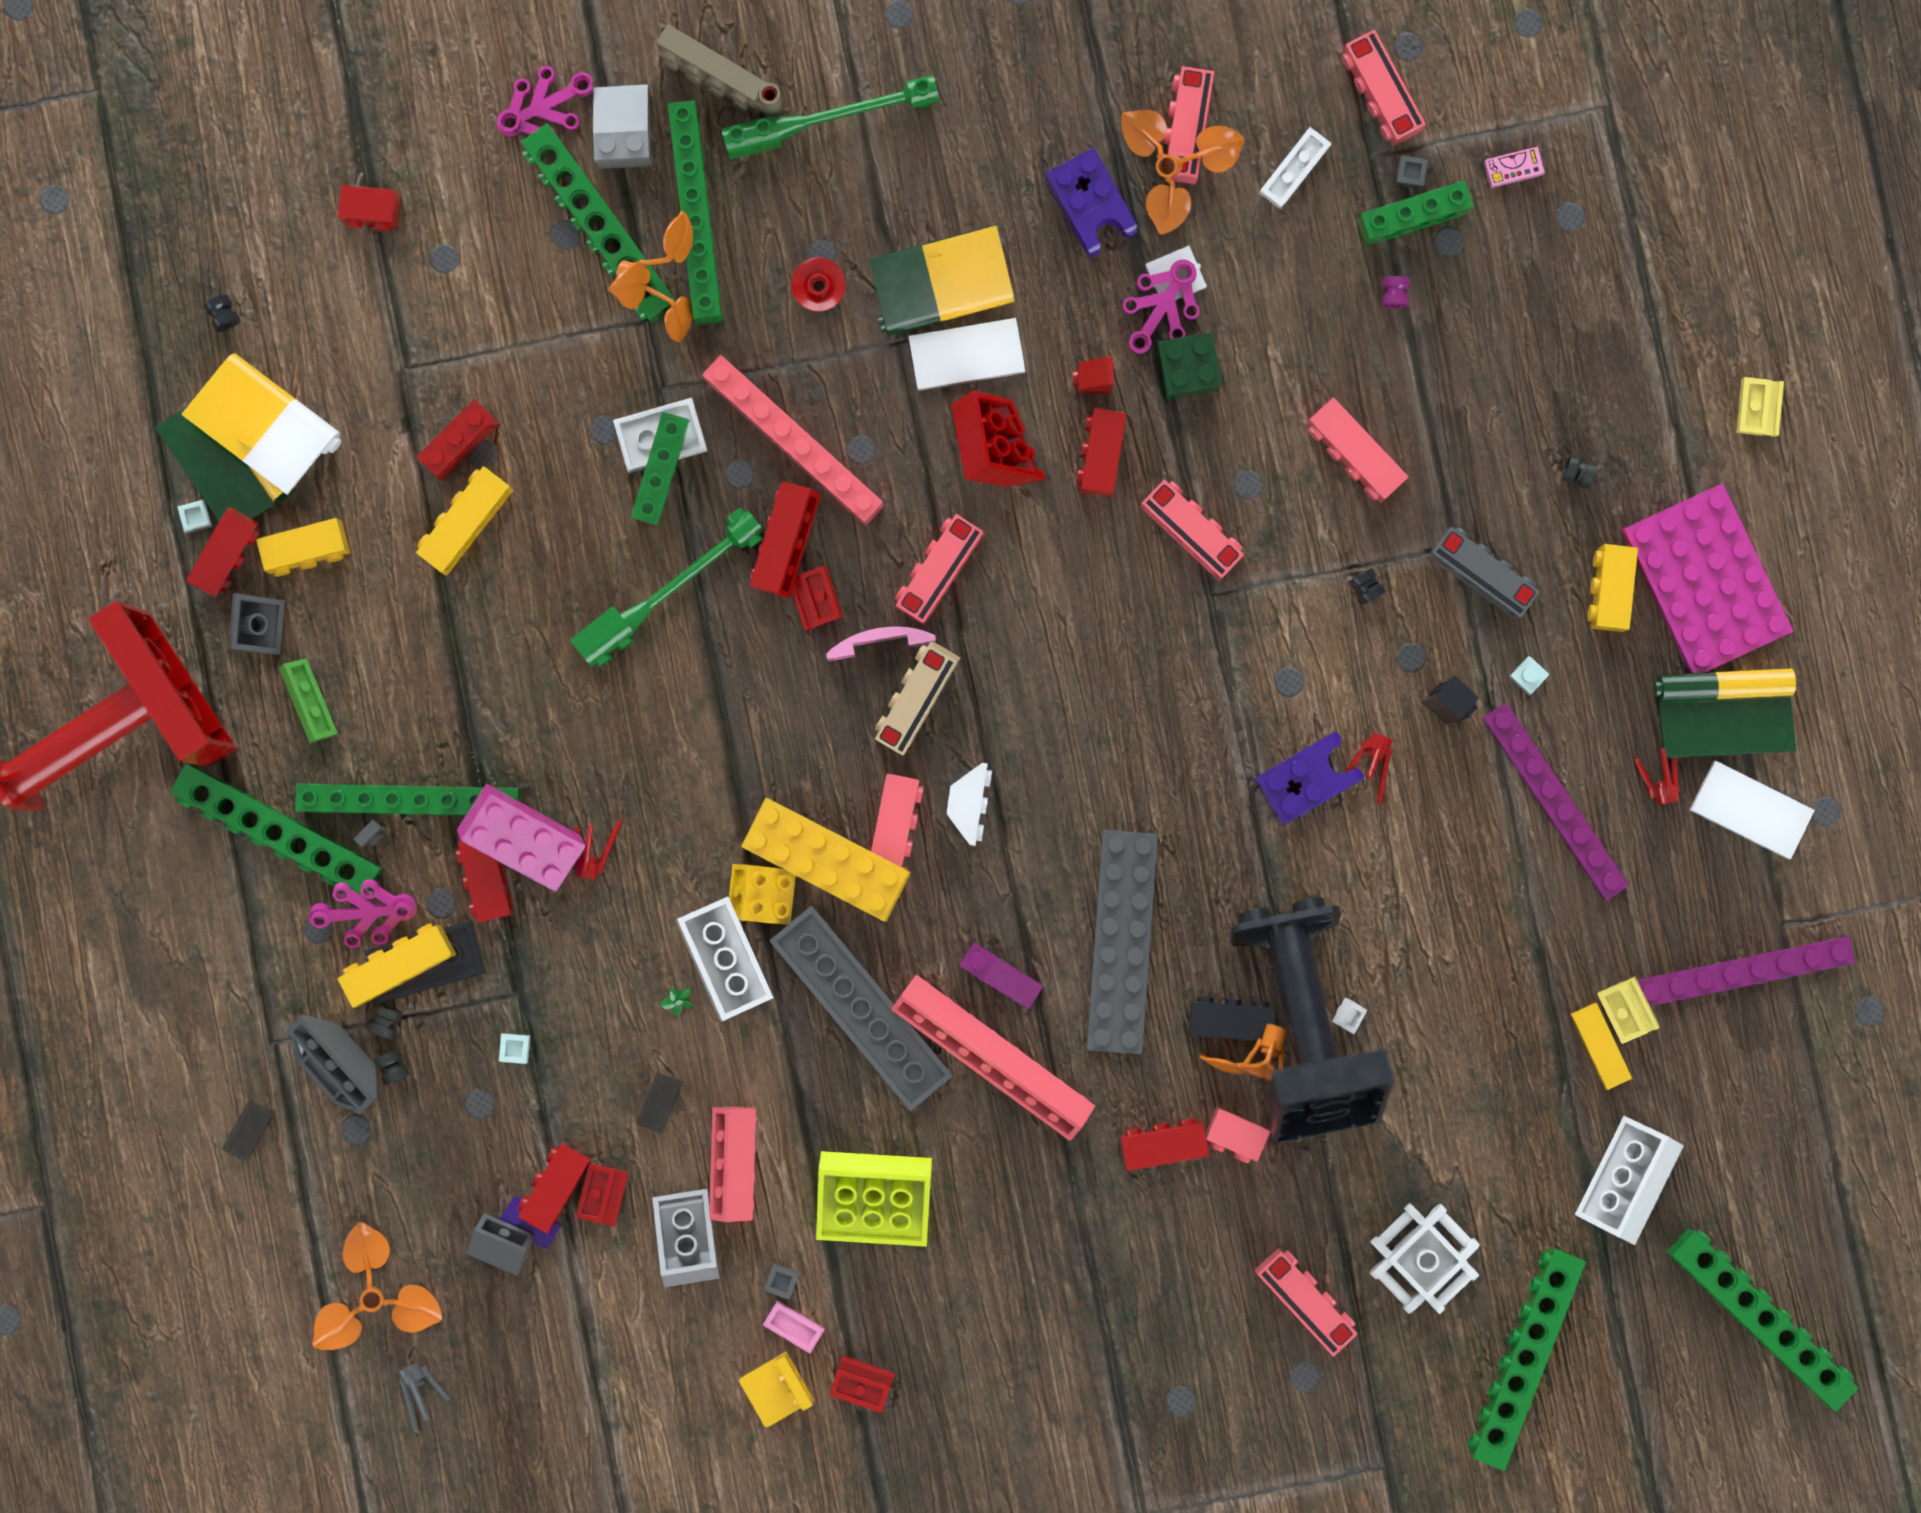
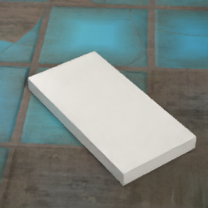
(966, 354)
(1751, 810)

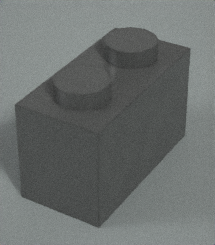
(500, 1244)

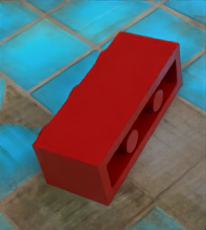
(458, 440)
(1101, 452)
(223, 552)
(486, 884)
(1163, 1144)
(553, 1188)

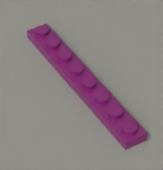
(1555, 801)
(1747, 971)

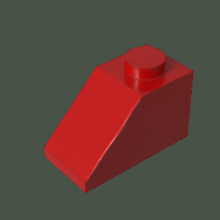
(1094, 377)

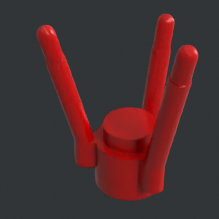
(1378, 749)
(1667, 789)
(586, 864)

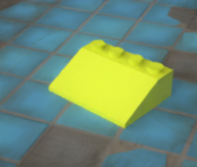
(873, 1198)

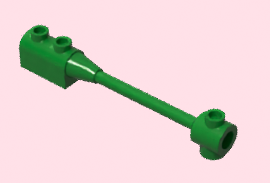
(768, 132)
(616, 629)

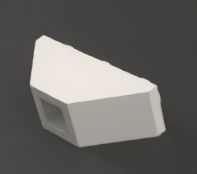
(967, 803)

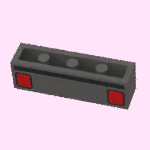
(1484, 573)

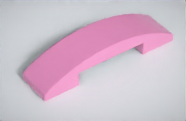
(846, 648)

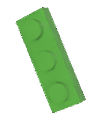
(308, 700)

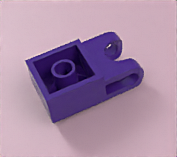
(1093, 208)
(1314, 778)

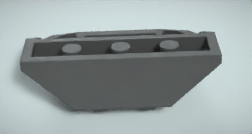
(334, 1062)

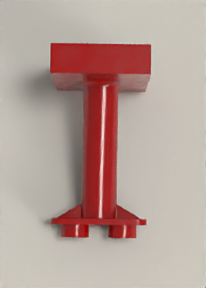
(156, 690)

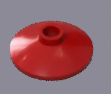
(818, 271)

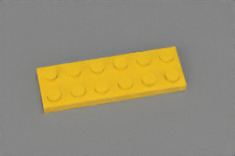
(826, 859)

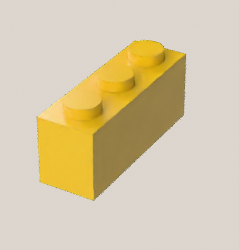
(303, 547)
(1613, 587)

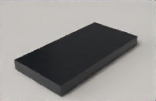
(464, 965)

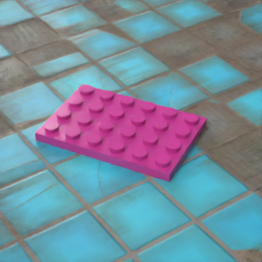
(1707, 580)

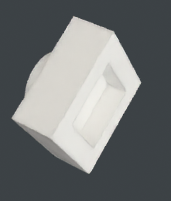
(1349, 1015)

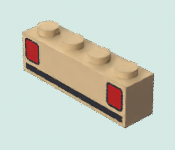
(916, 698)

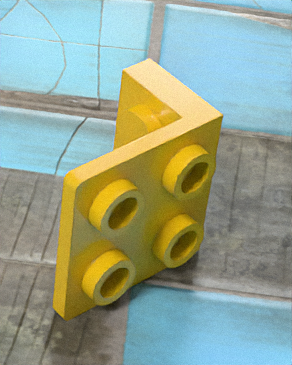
(762, 893)
(776, 1389)

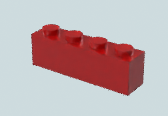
(785, 540)

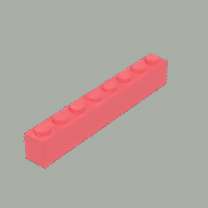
(793, 440)
(993, 1058)

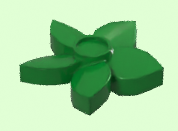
(677, 1000)

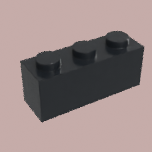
(1451, 700)
(1229, 1019)

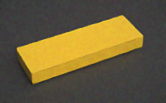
(1601, 1046)

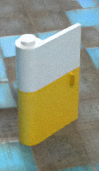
(261, 423)

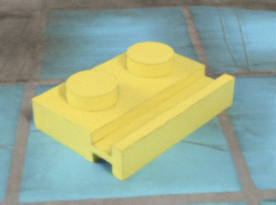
(1760, 407)
(1628, 1010)

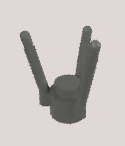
(410, 1379)

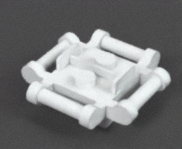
(1425, 1259)

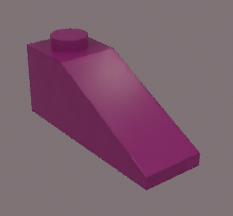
(1000, 975)

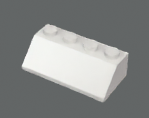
(724, 959)
(1629, 1180)

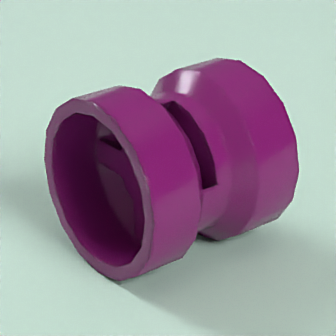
(1395, 294)

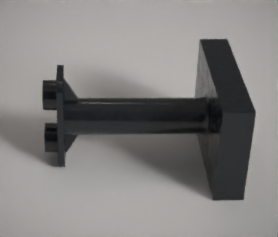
(1323, 1090)

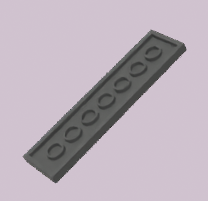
(1122, 942)
(861, 1008)

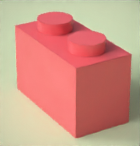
(1237, 1135)

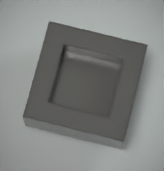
(1411, 172)
(370, 834)
(781, 1281)

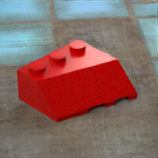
(993, 441)

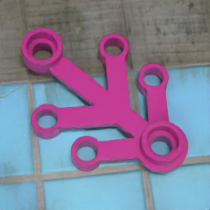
(542, 106)
(1165, 302)
(366, 911)

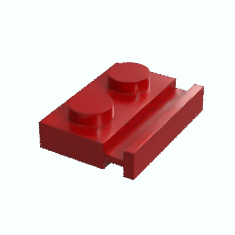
(816, 598)
(602, 1194)
(862, 1384)

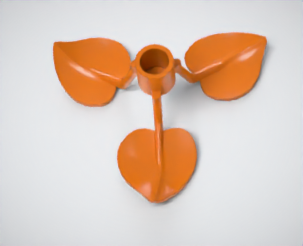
(1171, 205)
(632, 278)
(1271, 1045)
(414, 1309)

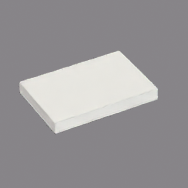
(639, 430)

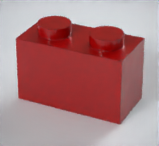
(369, 208)

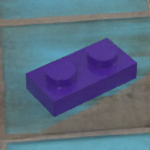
(511, 1217)

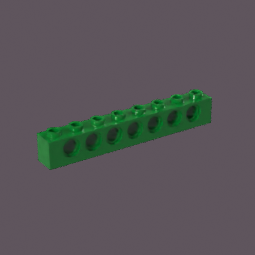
(545, 142)
(695, 203)
(193, 779)
(390, 799)
(1832, 1392)
(1498, 1452)

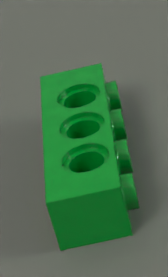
(1414, 213)
(660, 468)

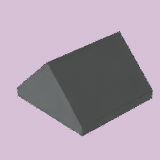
(256, 624)

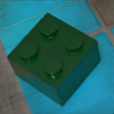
(1188, 366)

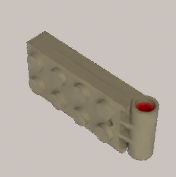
(719, 74)

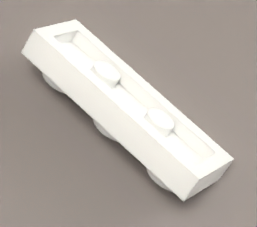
(1295, 168)

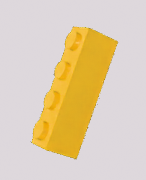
(464, 520)
(397, 965)

